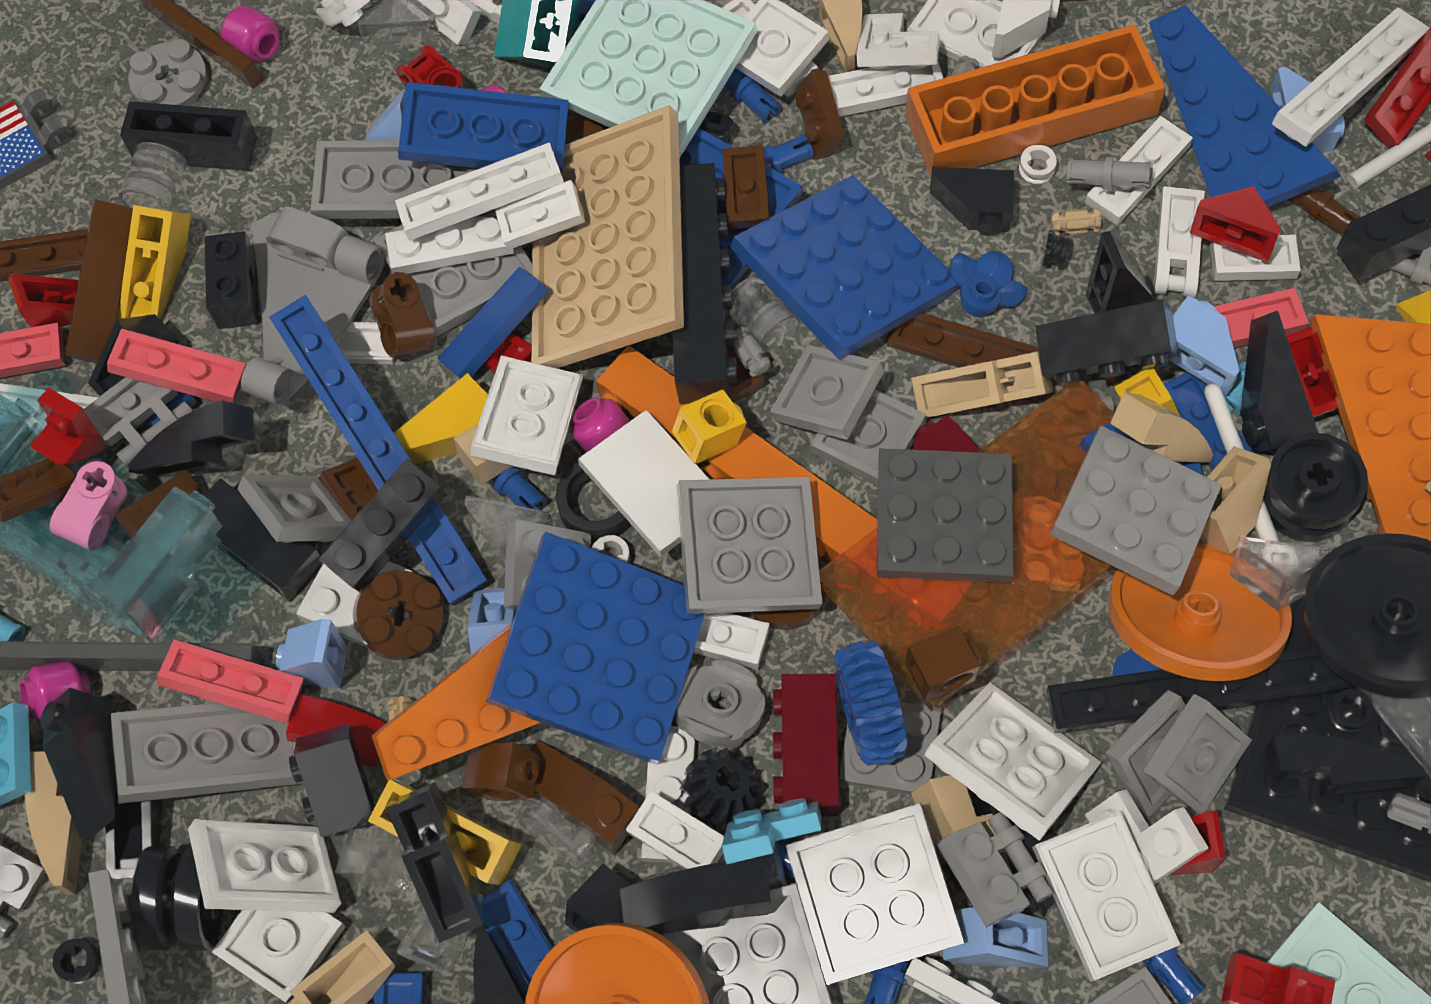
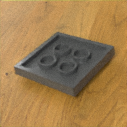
(944, 515)

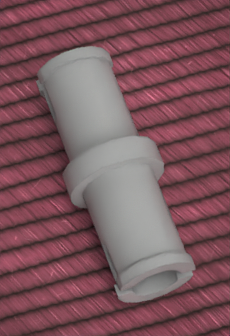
(1110, 173)

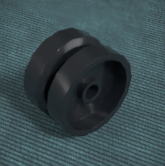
(1314, 486)
(170, 903)

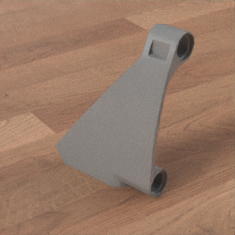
(311, 258)

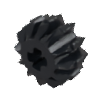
(719, 787)

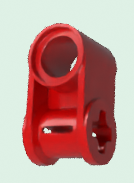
(430, 69)

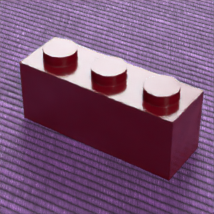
(807, 740)

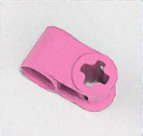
(88, 508)

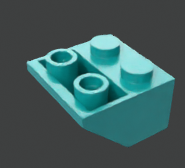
(536, 30)

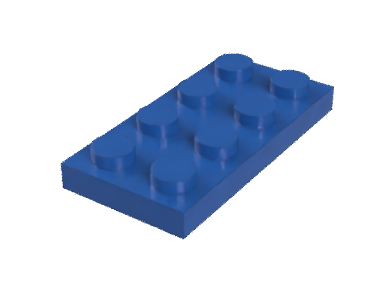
(477, 125)

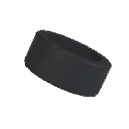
(566, 487)

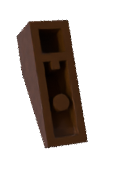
(584, 797)

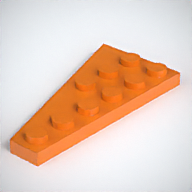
(1386, 411)
(449, 717)

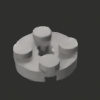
(161, 58)
(720, 726)

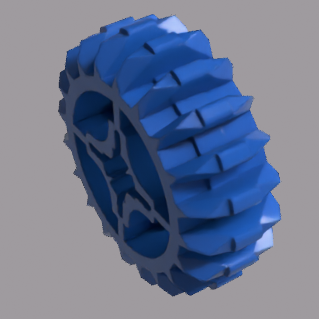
(870, 703)

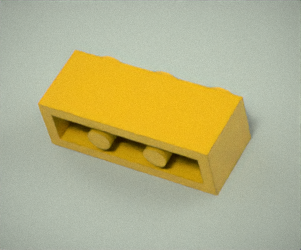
(485, 849)

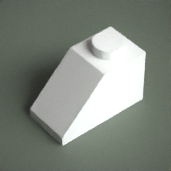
(1021, 23)

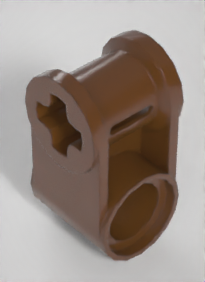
(401, 318)

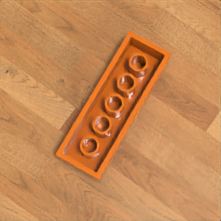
(1035, 100)

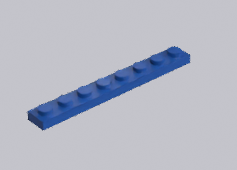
(373, 440)

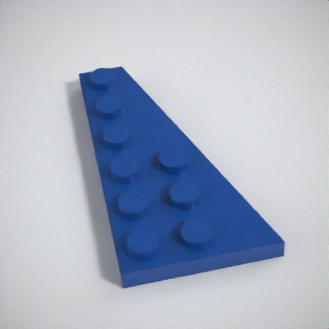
(1232, 117)

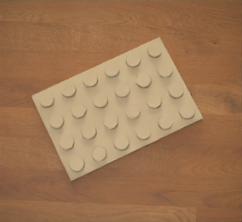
(622, 267)

